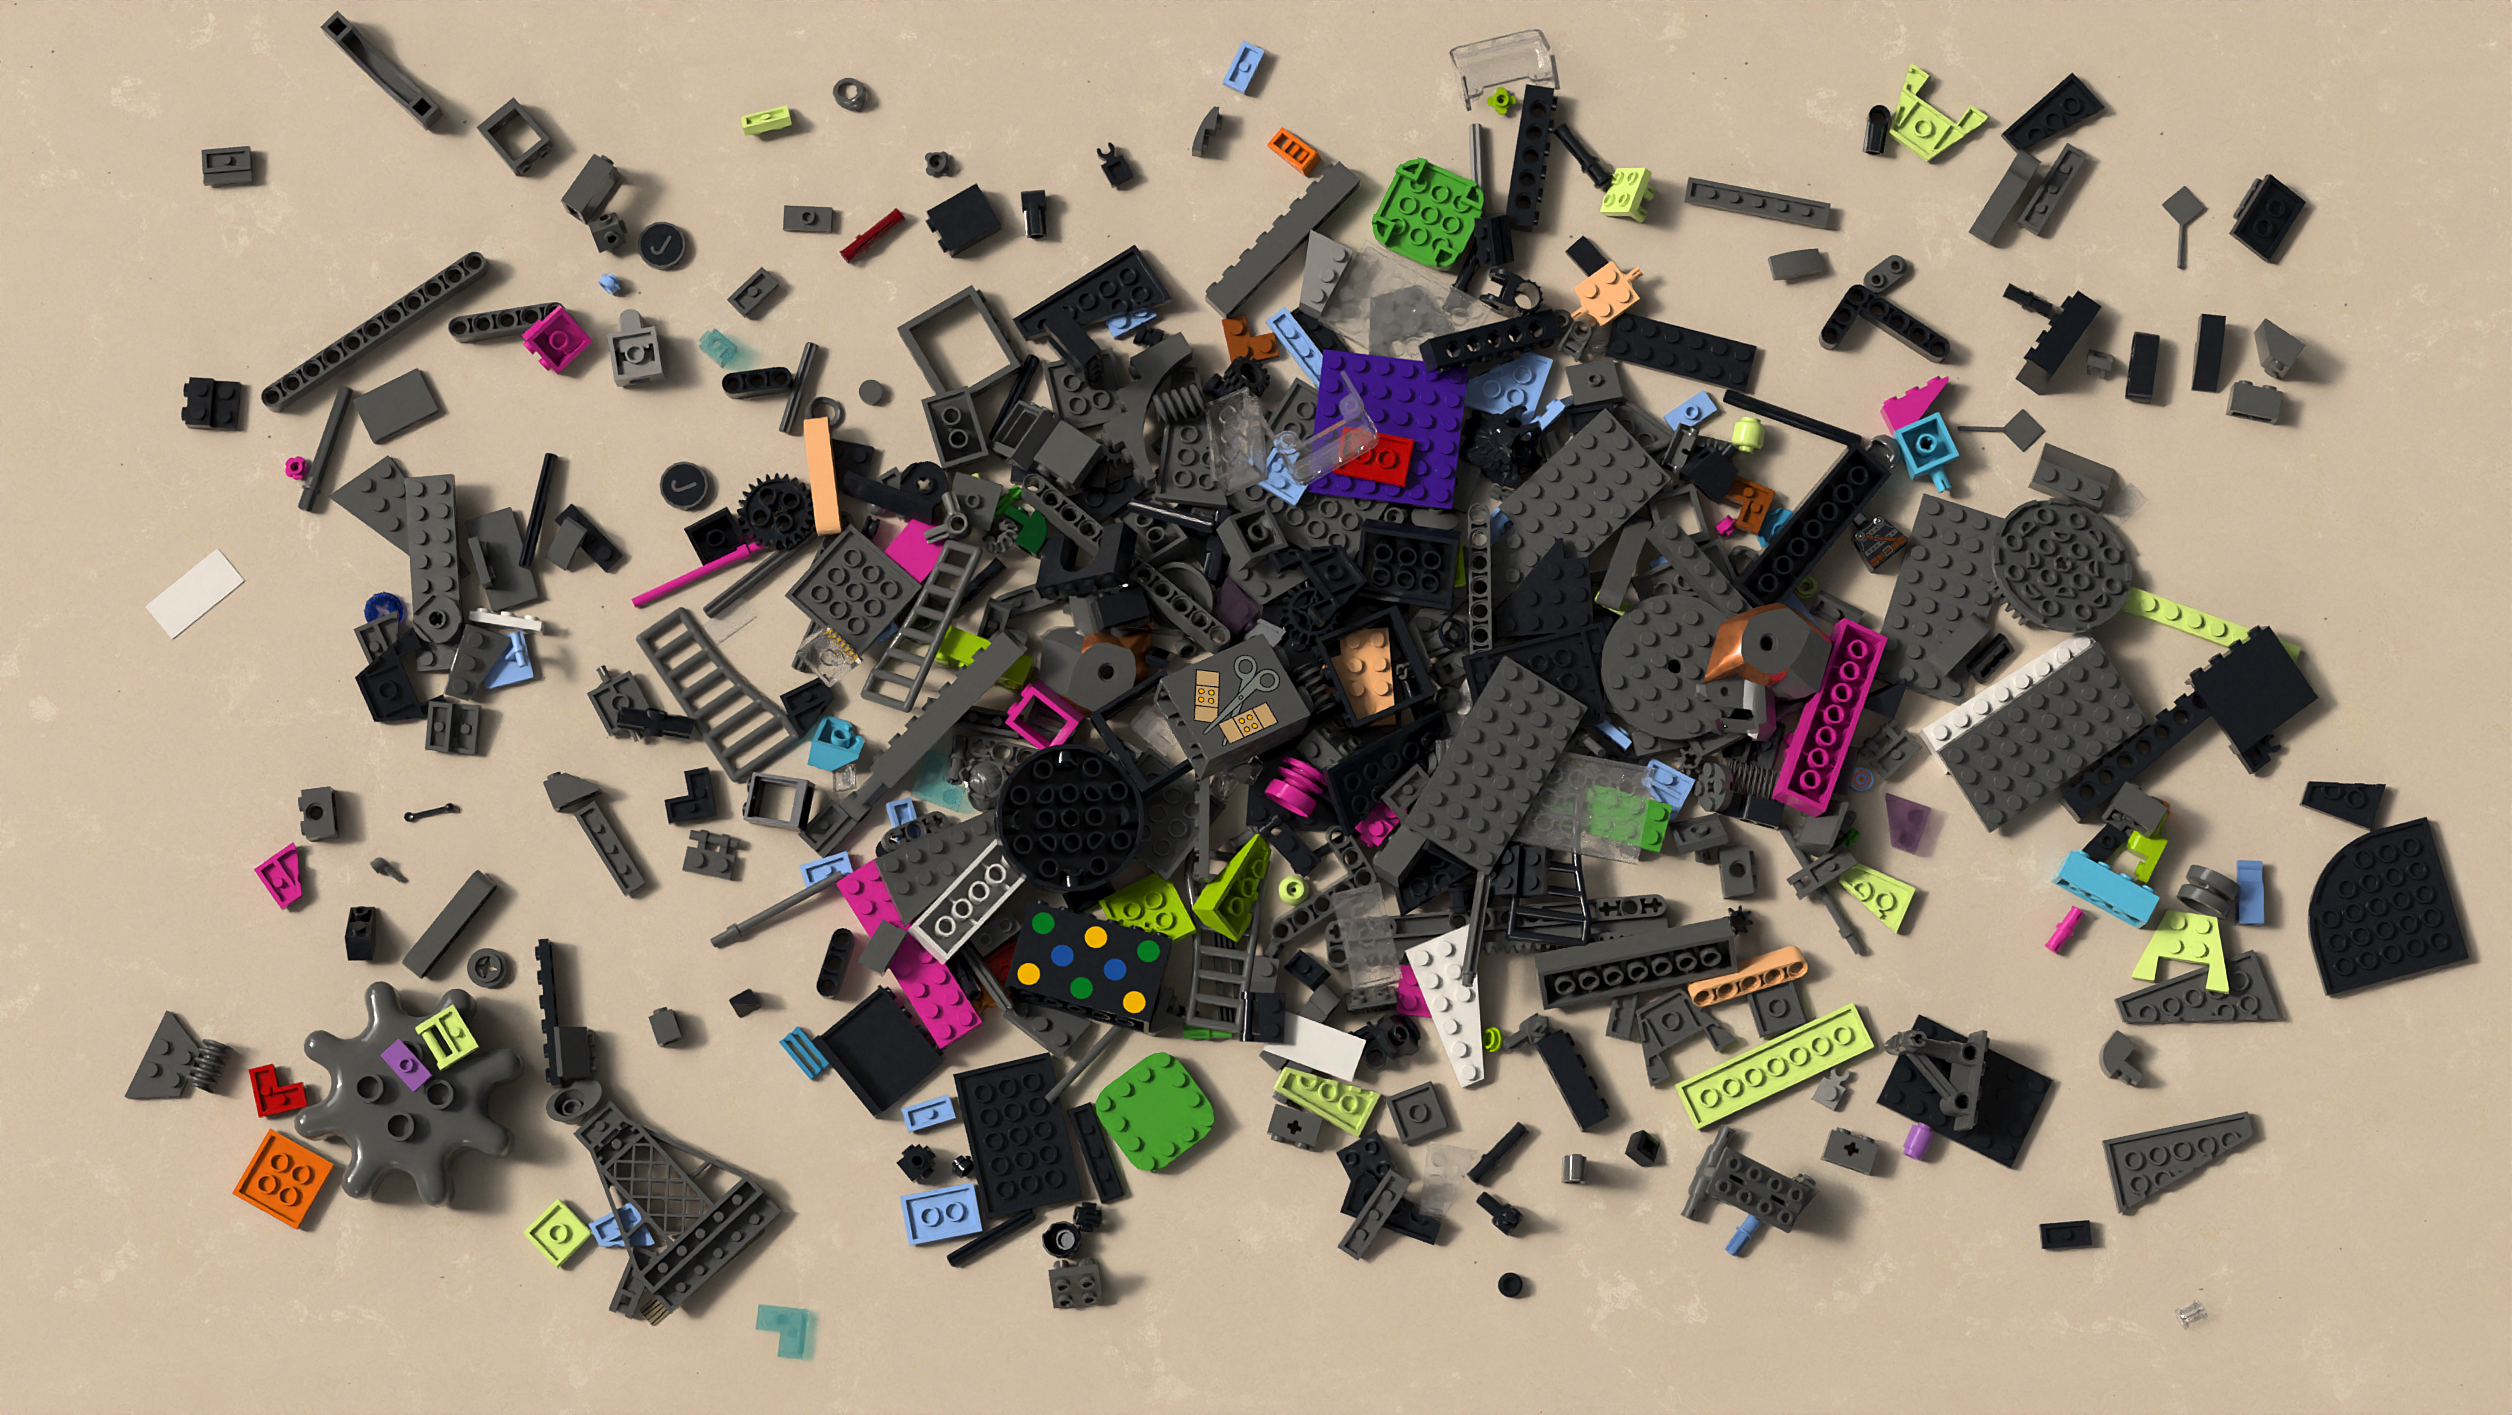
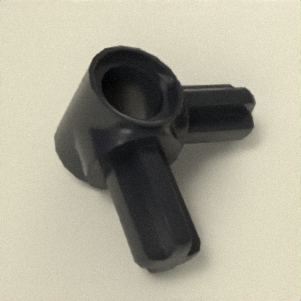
(1504, 1217)

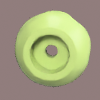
(1290, 897)

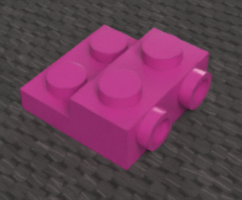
(556, 340)
(1377, 825)

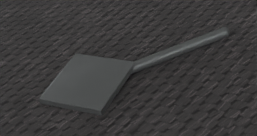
(2182, 207)
(2020, 429)

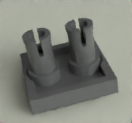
(1075, 1284)

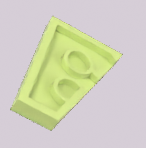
(1878, 893)

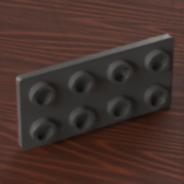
(496, 554)

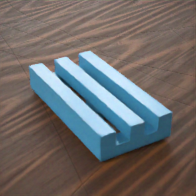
(790, 1037)

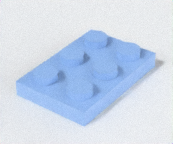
(941, 1214)

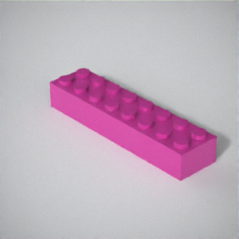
(1830, 719)
(919, 973)

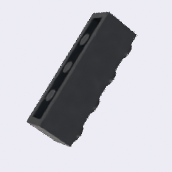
(1572, 1080)

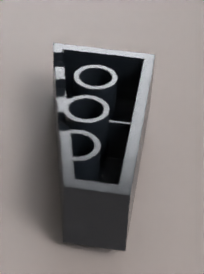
(2057, 342)

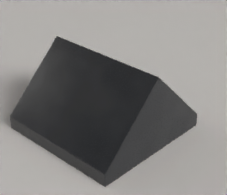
(715, 536)

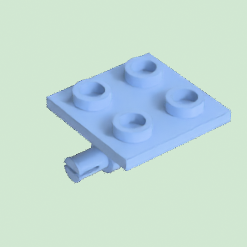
(512, 665)

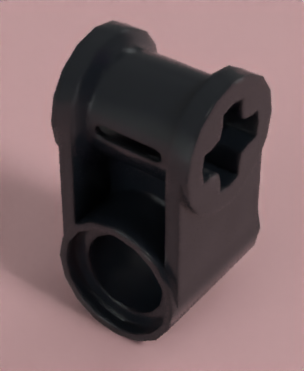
(1463, 896)
(1371, 1045)

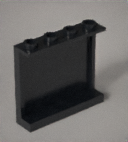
(2252, 688)
(879, 1051)

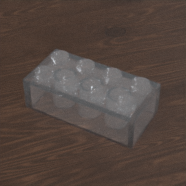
(1236, 441)
(1366, 937)

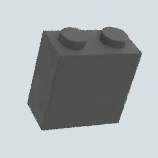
(1068, 456)

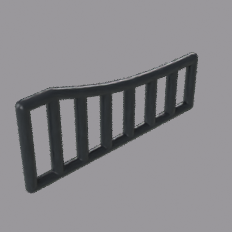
(1578, 893)

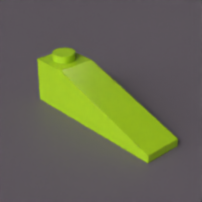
(1229, 896)

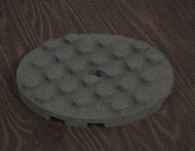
(2061, 599)
(1638, 672)

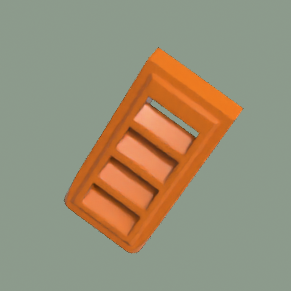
(1305, 162)

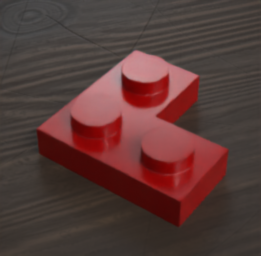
(270, 1097)

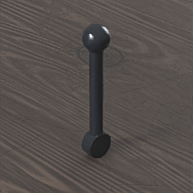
(409, 817)

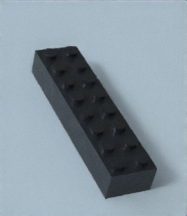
(1812, 528)

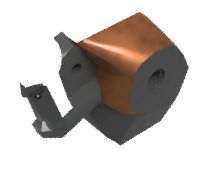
(1763, 658)
(1092, 665)

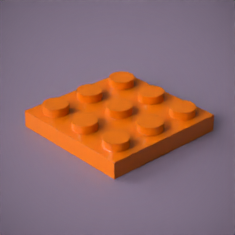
(283, 1179)

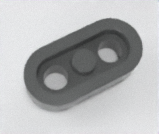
(1885, 274)

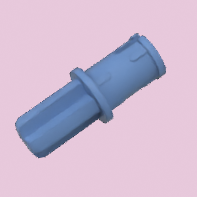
(1742, 1235)

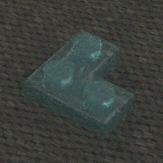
(932, 787)
(790, 1324)

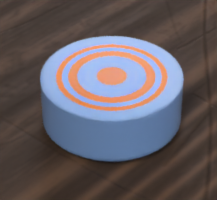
(1862, 779)

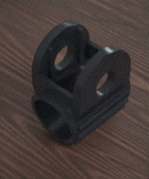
(1505, 302)

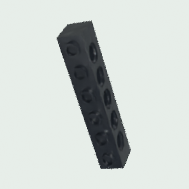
(1534, 98)
(1540, 323)

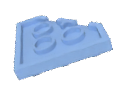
(1510, 386)

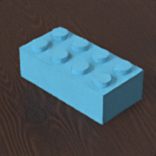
(2105, 888)

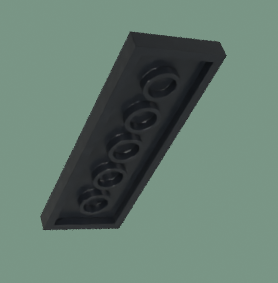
(1680, 352)

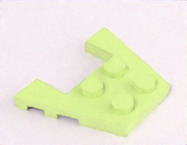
(1923, 127)
(2186, 939)

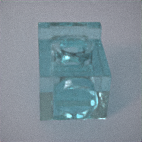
(719, 355)

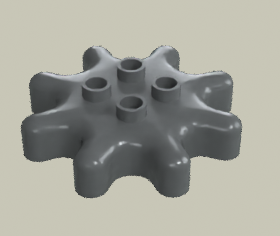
(391, 1124)

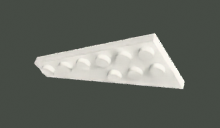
(1451, 1005)

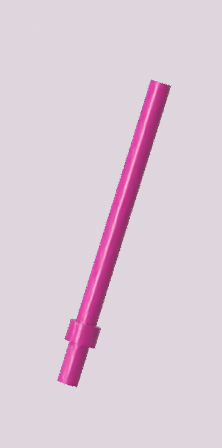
(743, 552)

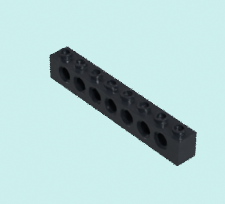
(2080, 807)

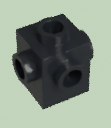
(923, 1170)

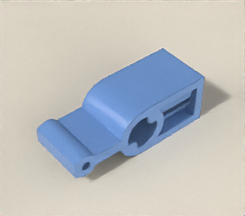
(2250, 899)

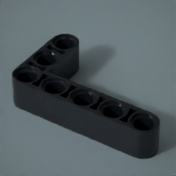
(1884, 323)

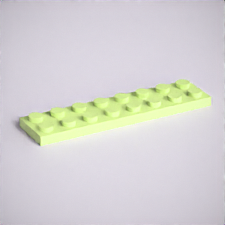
(1774, 1066)

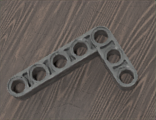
(1309, 905)

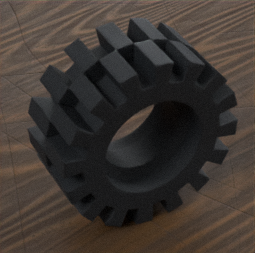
(1249, 369)

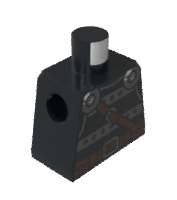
(1876, 540)

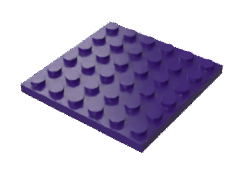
(1402, 404)

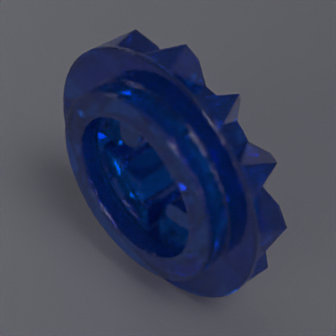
(382, 599)

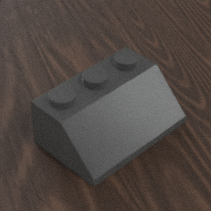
(2071, 478)

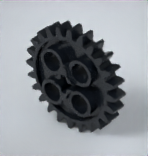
(756, 507)

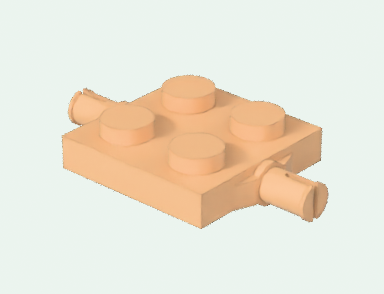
(1607, 294)

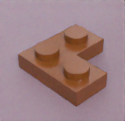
(1241, 344)
(1754, 501)

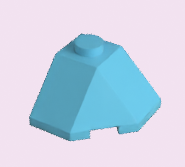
(834, 744)

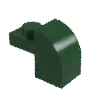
(1034, 529)

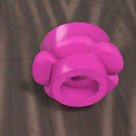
(300, 472)
(1726, 526)

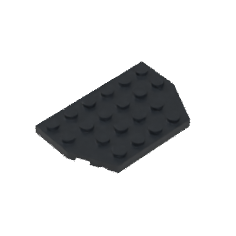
(1563, 659)

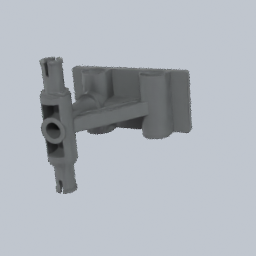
(1964, 1070)
(1744, 1185)

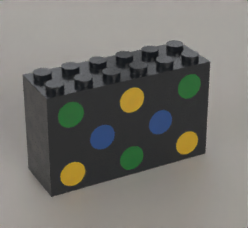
(1088, 966)

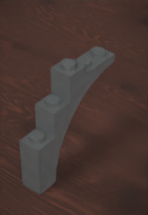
(1151, 369)

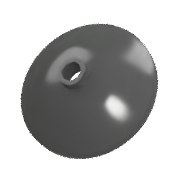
(1188, 579)

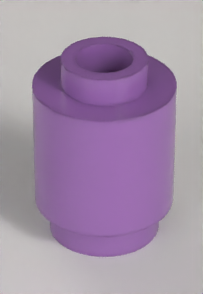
(1918, 1141)

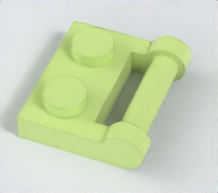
(455, 1034)

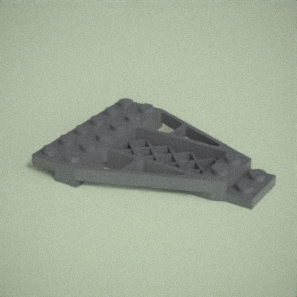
(709, 1240)

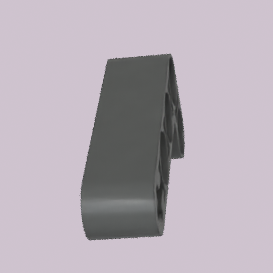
(2005, 196)
(1318, 1009)

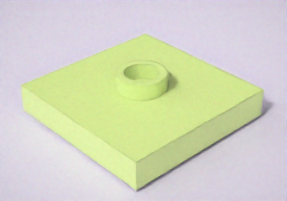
(558, 1233)

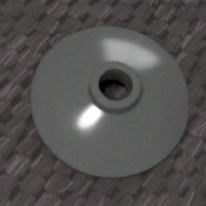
(1435, 518)

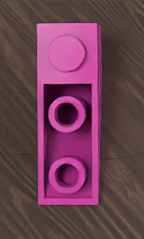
(1910, 408)

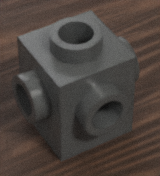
(608, 232)

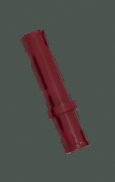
(871, 236)

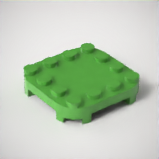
(1428, 214)
(1155, 1112)

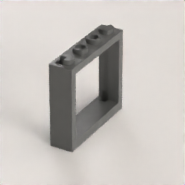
(989, 318)

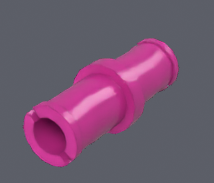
(2065, 930)

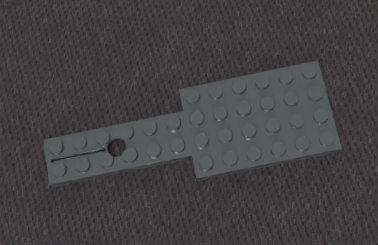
(1574, 496)

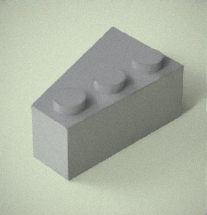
(1322, 273)

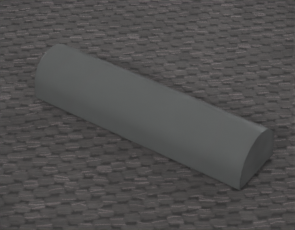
(987, 722)

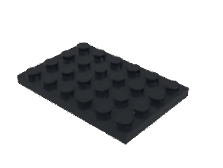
(2005, 1109)
(1017, 1136)

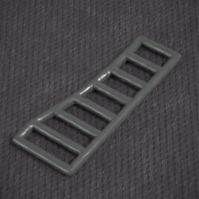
(934, 640)
(739, 686)
(1198, 950)

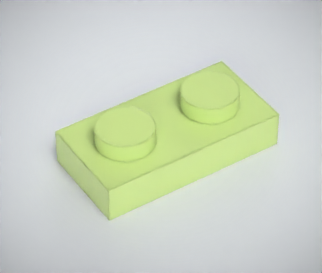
(766, 120)

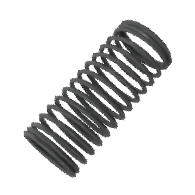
(1733, 763)

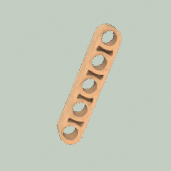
(823, 476)
(1752, 976)

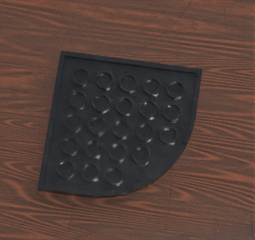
(2383, 910)

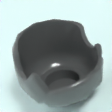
(1885, 451)

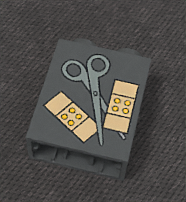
(1233, 705)

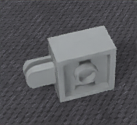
(635, 351)

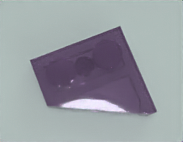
(1906, 822)

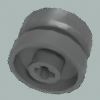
(2208, 892)

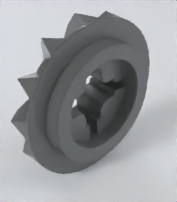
(1004, 540)
(480, 958)

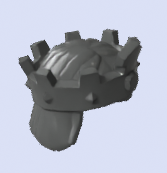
(984, 780)

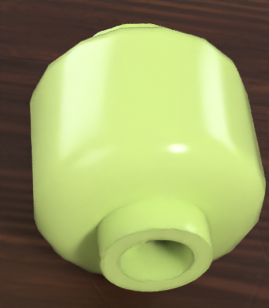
(1748, 435)

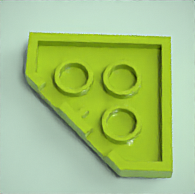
(1152, 906)

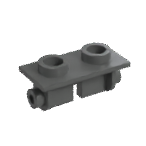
(1683, 438)

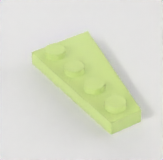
(1333, 1101)

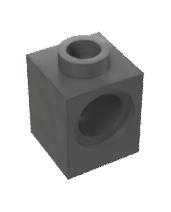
(665, 1026)

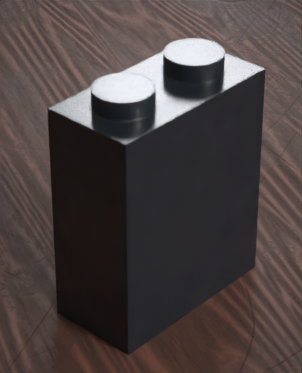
(962, 221)

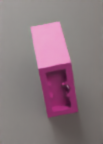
(1055, 702)

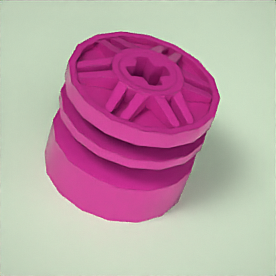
(1296, 787)

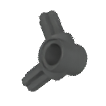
(954, 515)
(1530, 1032)

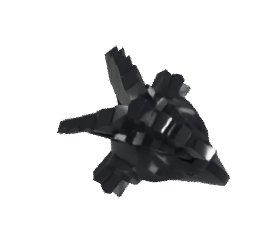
(1498, 445)

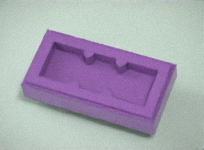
(406, 1065)

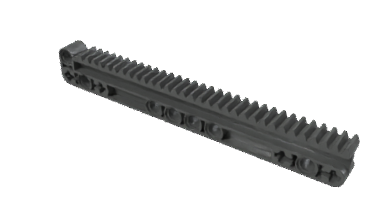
(1418, 928)

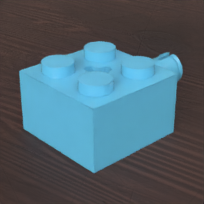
(1920, 461)

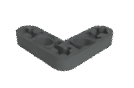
(920, 823)

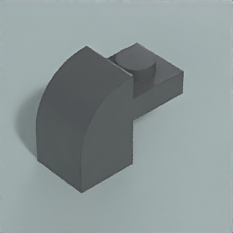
(2112, 1059)

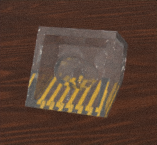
(828, 655)

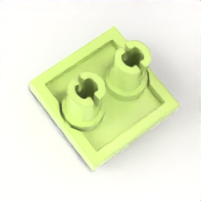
(1626, 192)

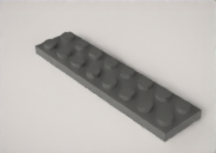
(434, 557)

